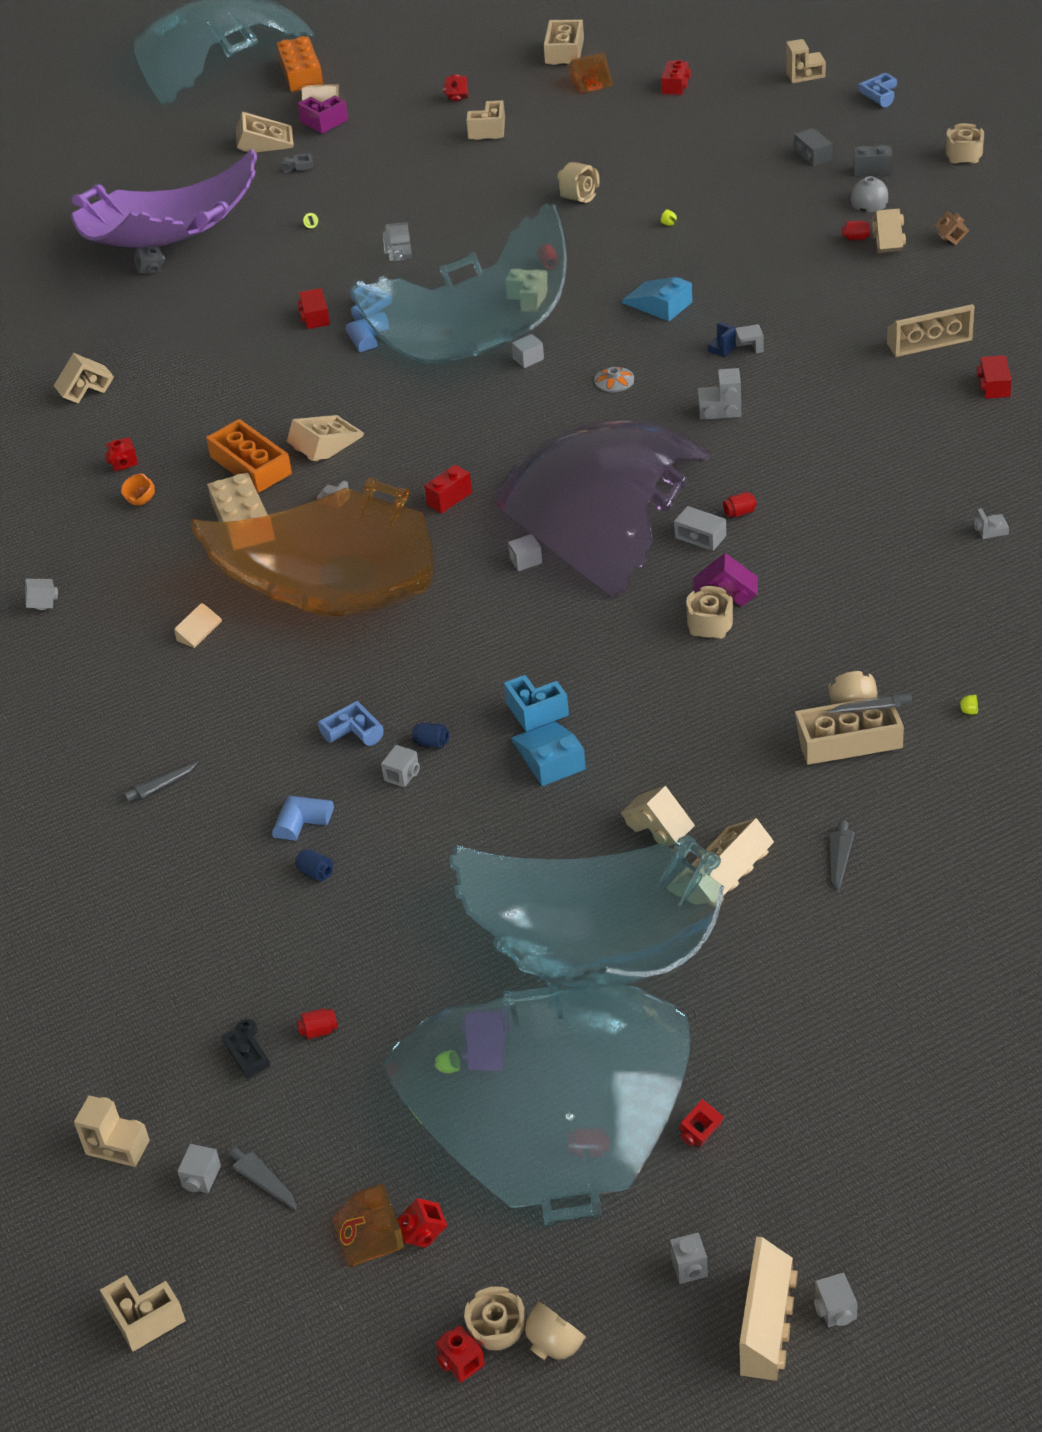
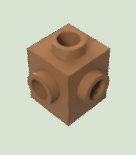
(951, 227)

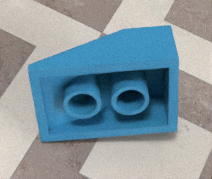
(661, 297)
(551, 752)

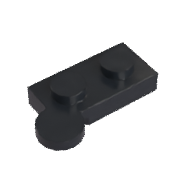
(245, 1048)

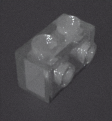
(397, 241)

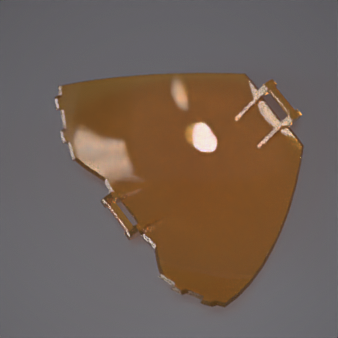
(329, 554)

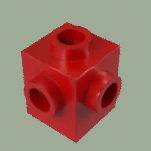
(456, 87)
(121, 454)
(421, 1222)
(459, 1353)

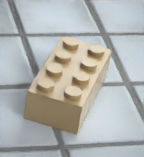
(235, 499)

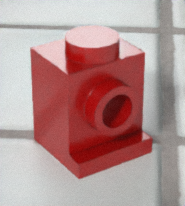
(701, 1115)

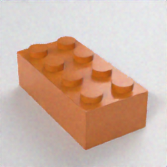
(299, 63)
(246, 450)

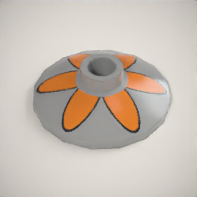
(614, 379)

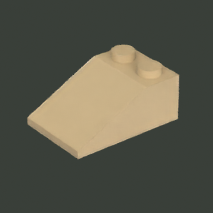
(320, 92)
(262, 134)
(322, 436)

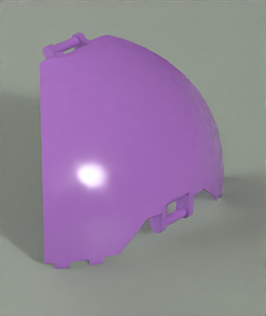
(164, 216)

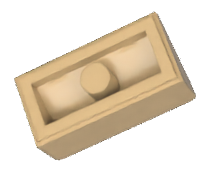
(197, 626)

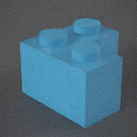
(535, 706)

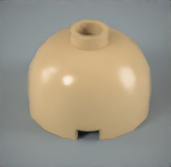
(852, 687)
(495, 1318)
(551, 1334)

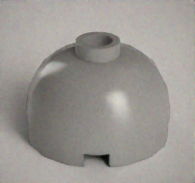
(869, 194)

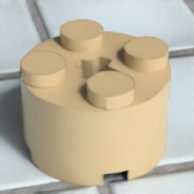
(964, 143)
(578, 182)
(709, 612)

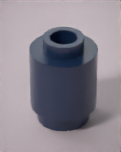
(430, 735)
(314, 864)

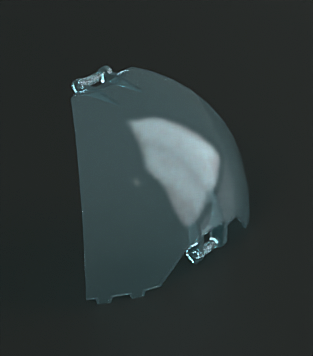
(177, 43)
(480, 311)
(593, 916)
(547, 1089)

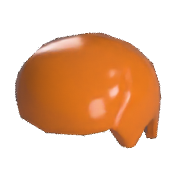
(138, 489)

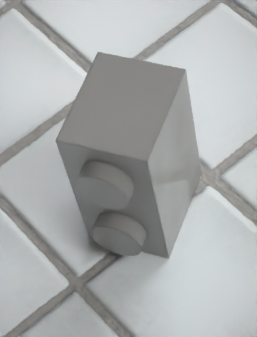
(700, 528)

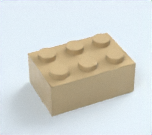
(563, 41)

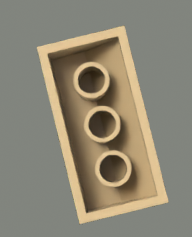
(931, 331)
(847, 734)
(738, 849)
(766, 1312)

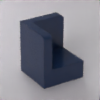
(725, 340)

